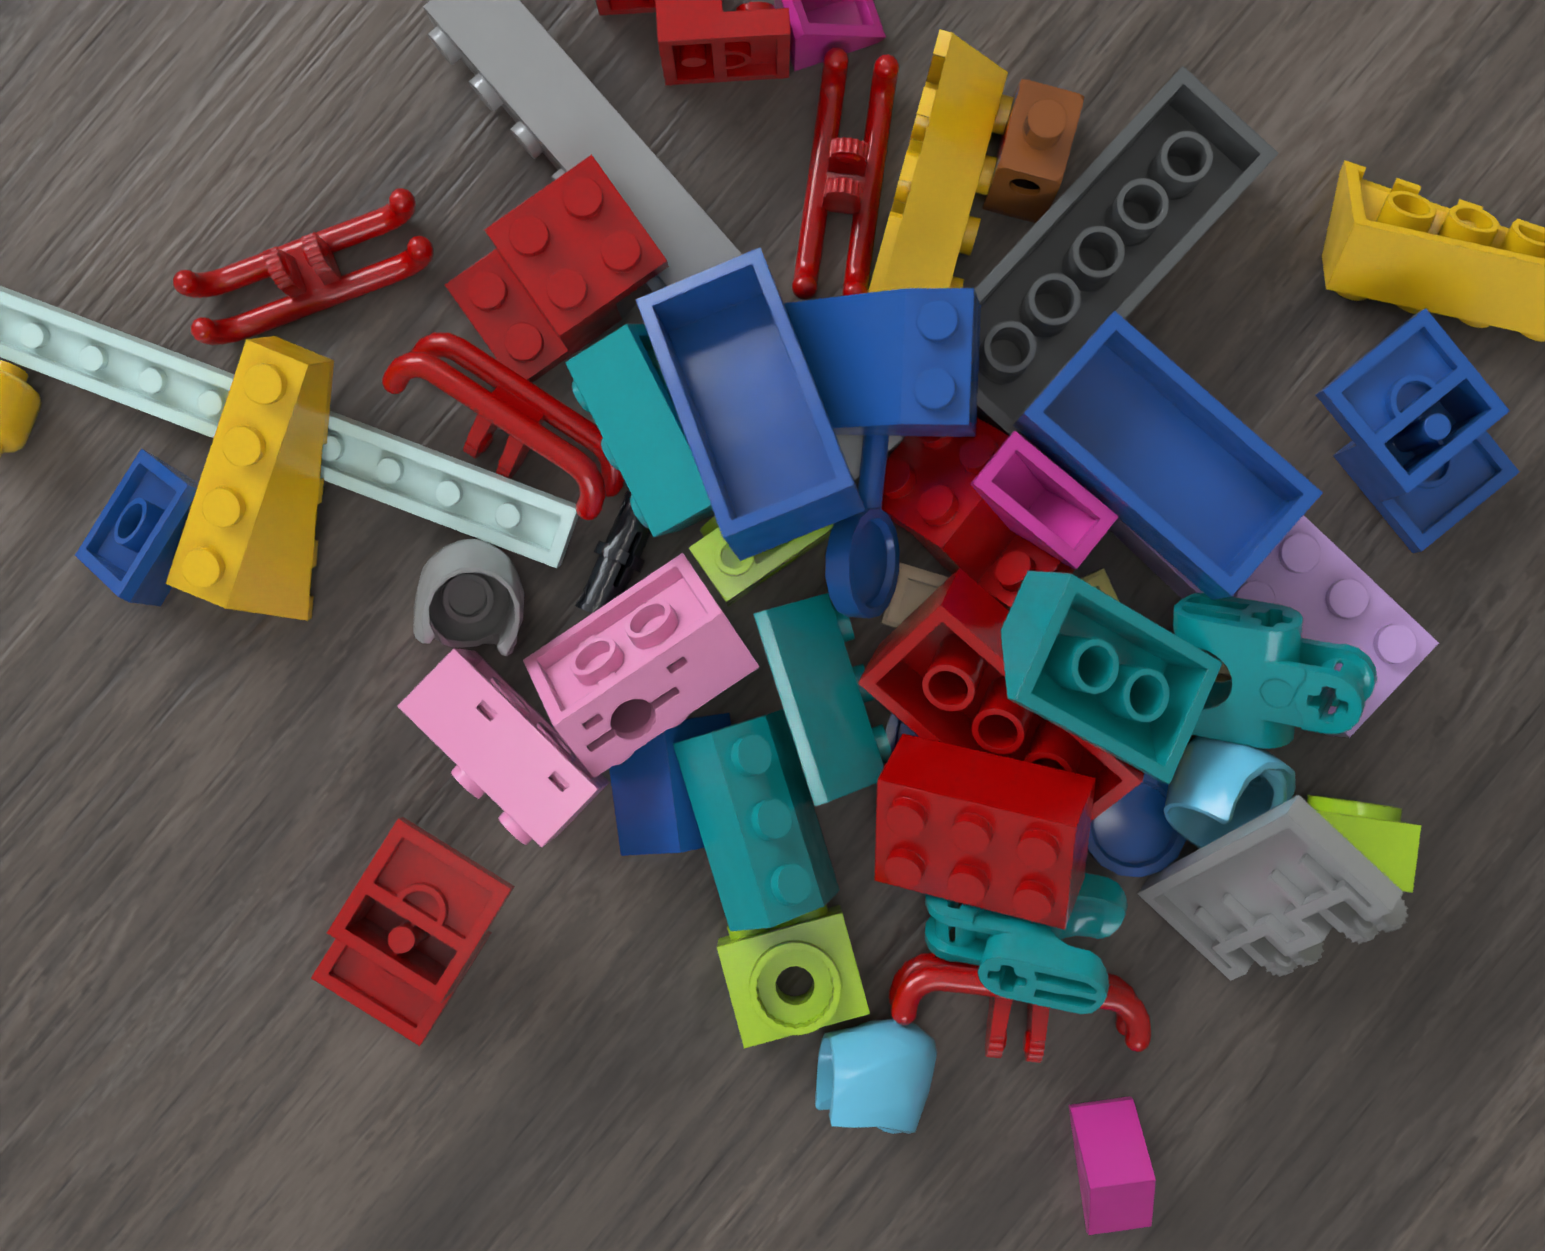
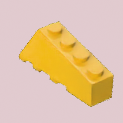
(943, 169)
(1433, 256)
(260, 489)

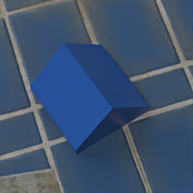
(140, 531)
(652, 796)

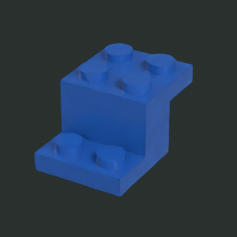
(1419, 431)

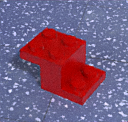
(715, 46)
(557, 271)
(934, 501)
(411, 930)

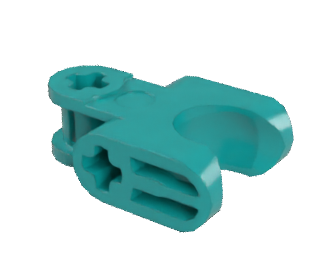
(1274, 672)
(1027, 957)

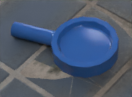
(865, 546)
(1134, 834)

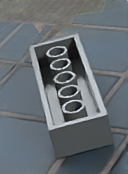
(1110, 240)

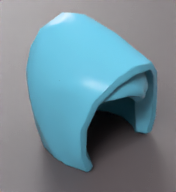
(1223, 788)
(875, 1075)

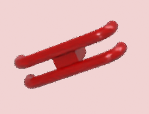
(845, 174)
(307, 273)
(513, 407)
(929, 974)

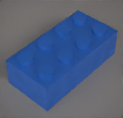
(749, 405)
(1167, 458)

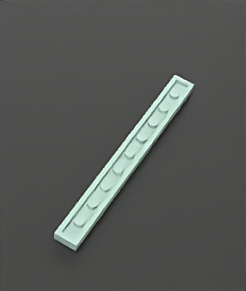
(355, 452)

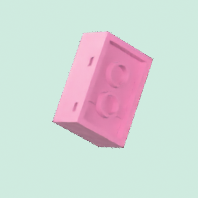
(638, 666)
(502, 747)

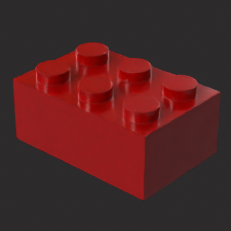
(983, 829)

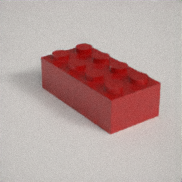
(949, 686)

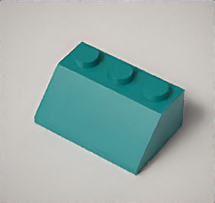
(640, 429)
(1104, 672)
(823, 697)
(757, 822)

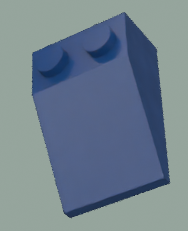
(894, 360)

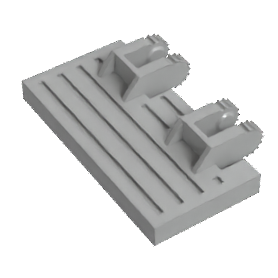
(1275, 893)

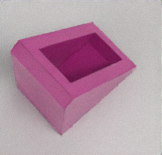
(829, 24)
(1042, 502)
(1112, 1165)

